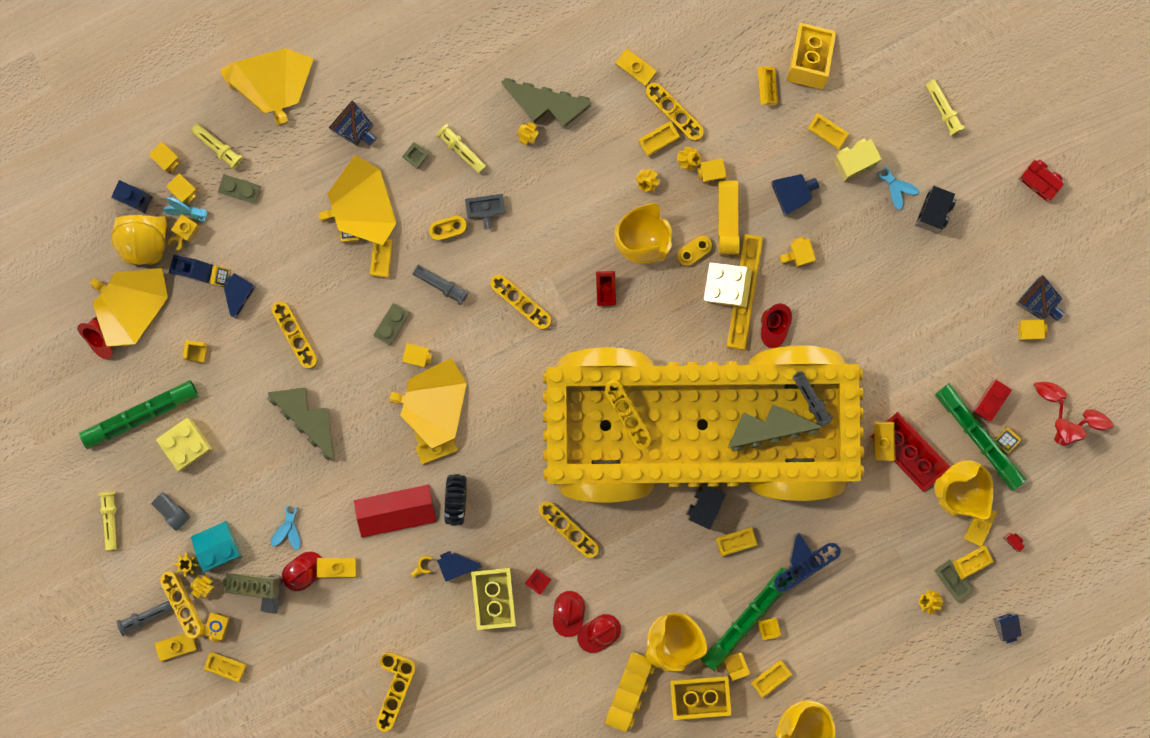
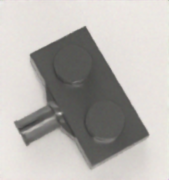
(485, 208)

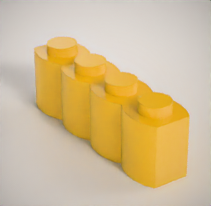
(628, 692)

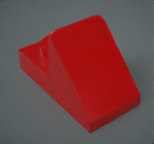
(606, 288)

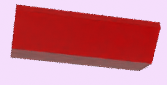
(915, 454)
(394, 511)

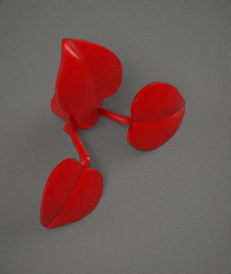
(1067, 431)

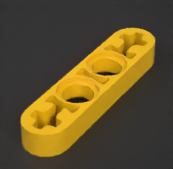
(671, 114)
(523, 299)
(292, 336)
(627, 414)
(571, 526)
(185, 602)

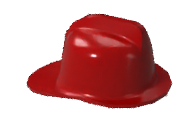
(775, 325)
(93, 336)
(301, 571)
(568, 614)
(599, 633)

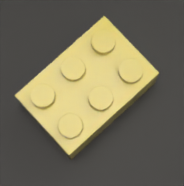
(493, 598)

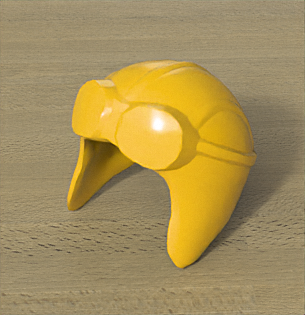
(643, 235)
(139, 238)
(965, 490)
(674, 642)
(806, 720)

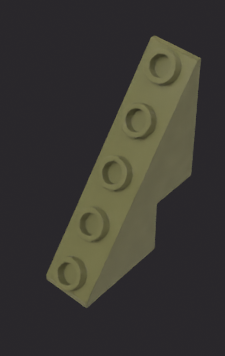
(539, 101)
(312, 422)
(777, 425)
(251, 585)

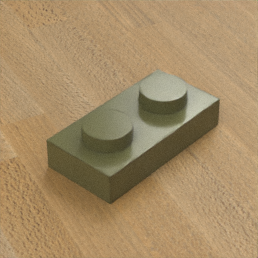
(239, 189)
(391, 324)
(948, 575)

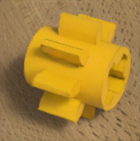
(527, 133)
(688, 158)
(647, 180)
(180, 563)
(201, 586)
(930, 602)

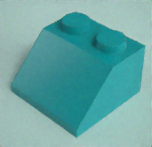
(215, 546)

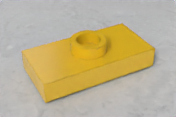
(636, 67)
(767, 85)
(828, 131)
(658, 138)
(381, 259)
(884, 441)
(427, 454)
(979, 529)
(736, 541)
(973, 562)
(336, 567)
(174, 646)
(224, 666)
(771, 678)

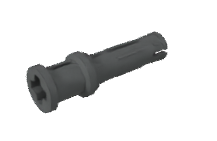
(448, 288)
(816, 406)
(137, 620)

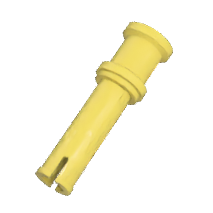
(948, 115)
(454, 142)
(223, 151)
(108, 509)

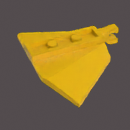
(272, 80)
(361, 203)
(129, 304)
(434, 403)

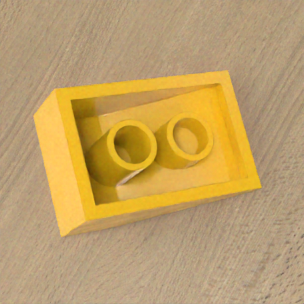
(811, 56)

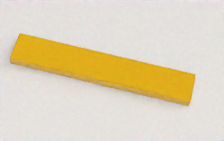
(741, 316)

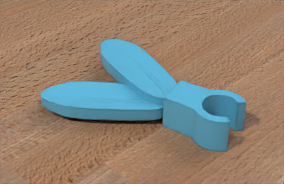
(897, 187)
(179, 208)
(289, 528)

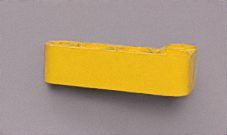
(728, 218)
(392, 693)

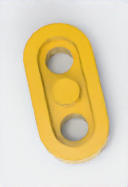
(447, 227)
(694, 250)

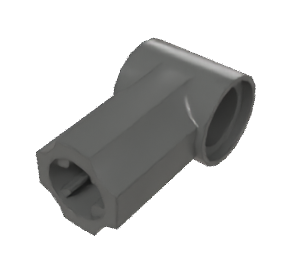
(173, 514)
(271, 605)

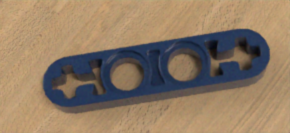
(805, 564)

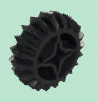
(455, 499)

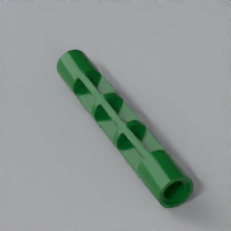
(138, 414)
(1006, 469)
(721, 650)

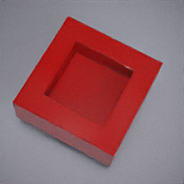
(1014, 541)
(538, 581)

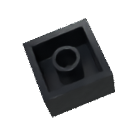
(935, 209)
(706, 506)

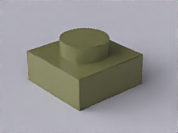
(415, 155)

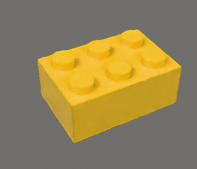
(700, 697)

